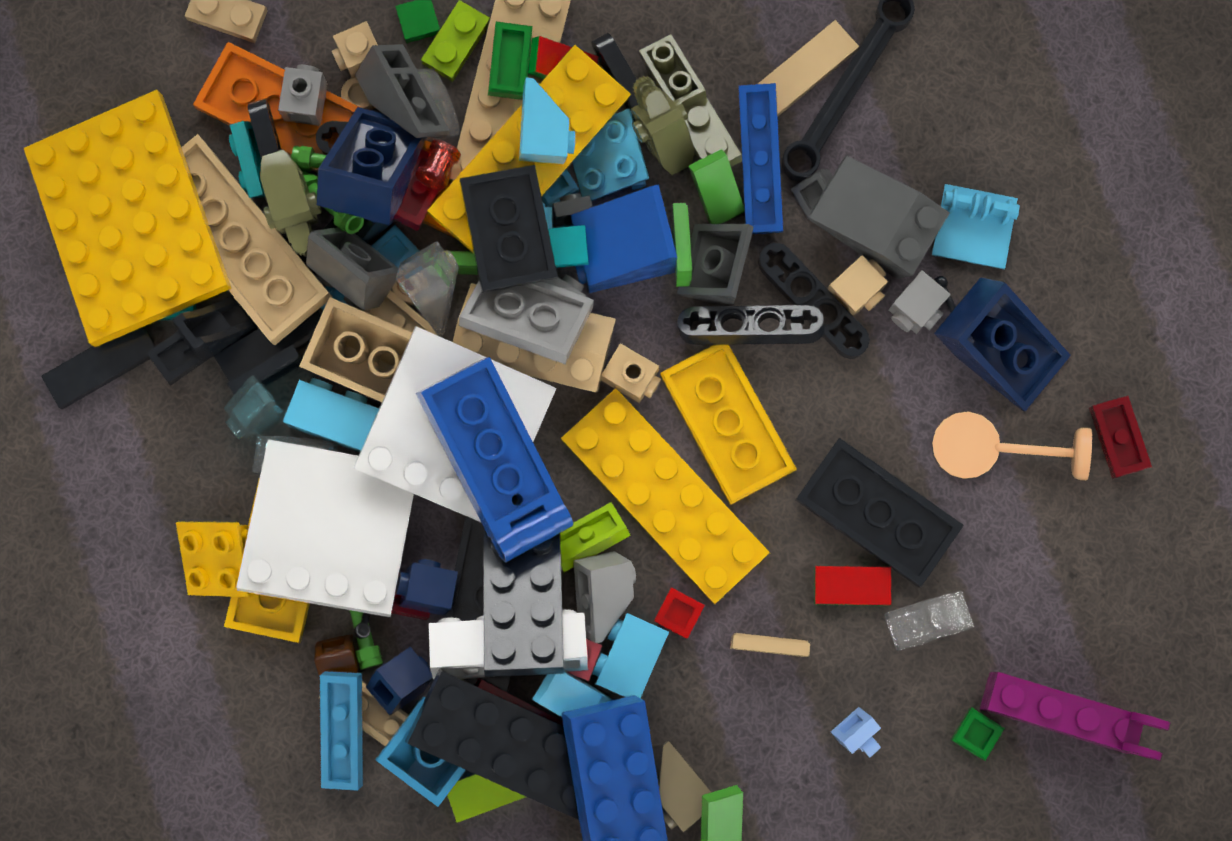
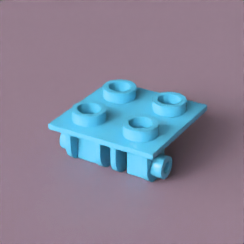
(611, 160)
(977, 226)

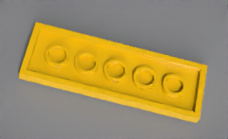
(586, 98)
(665, 496)

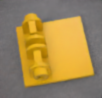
(212, 557)

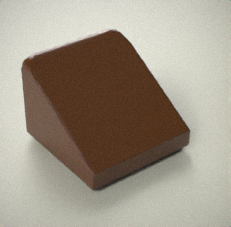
(336, 655)

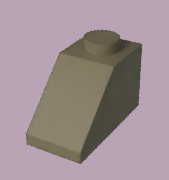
(679, 790)

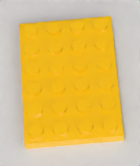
(126, 218)

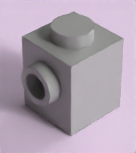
(303, 95)
(919, 304)

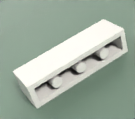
(459, 645)

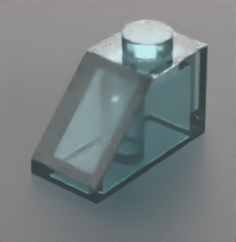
(253, 410)

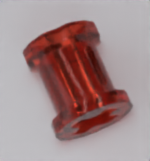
(438, 165)

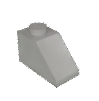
(603, 591)

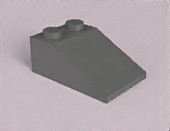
(878, 217)

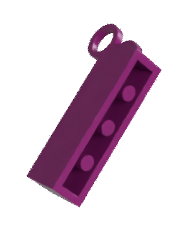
(1069, 714)

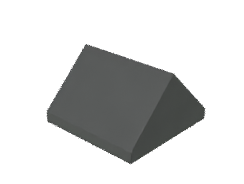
(717, 262)

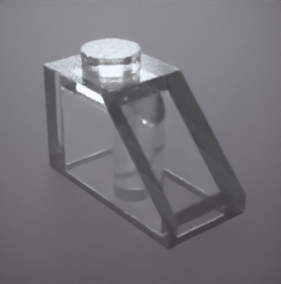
(430, 283)

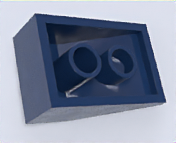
(368, 167)
(1003, 342)

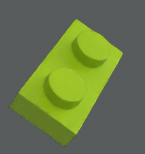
(456, 40)
(592, 535)

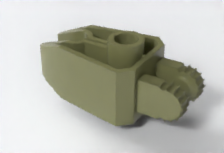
(662, 126)
(290, 204)

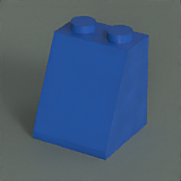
(626, 240)

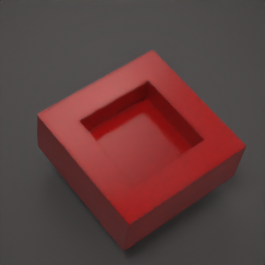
(679, 613)

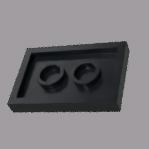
(508, 228)

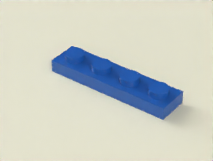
(761, 158)

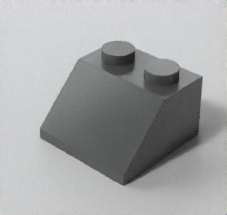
(350, 267)

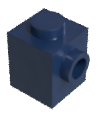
(427, 587)
(400, 680)

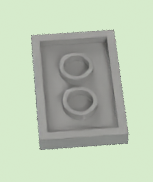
(529, 317)

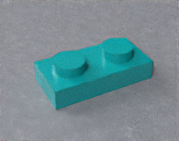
(245, 147)

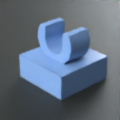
(857, 732)

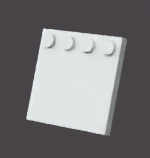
(402, 440)
(324, 531)

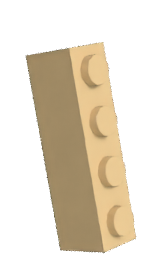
(355, 349)
(581, 370)

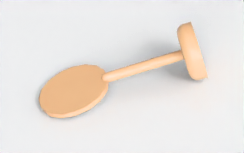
(970, 445)

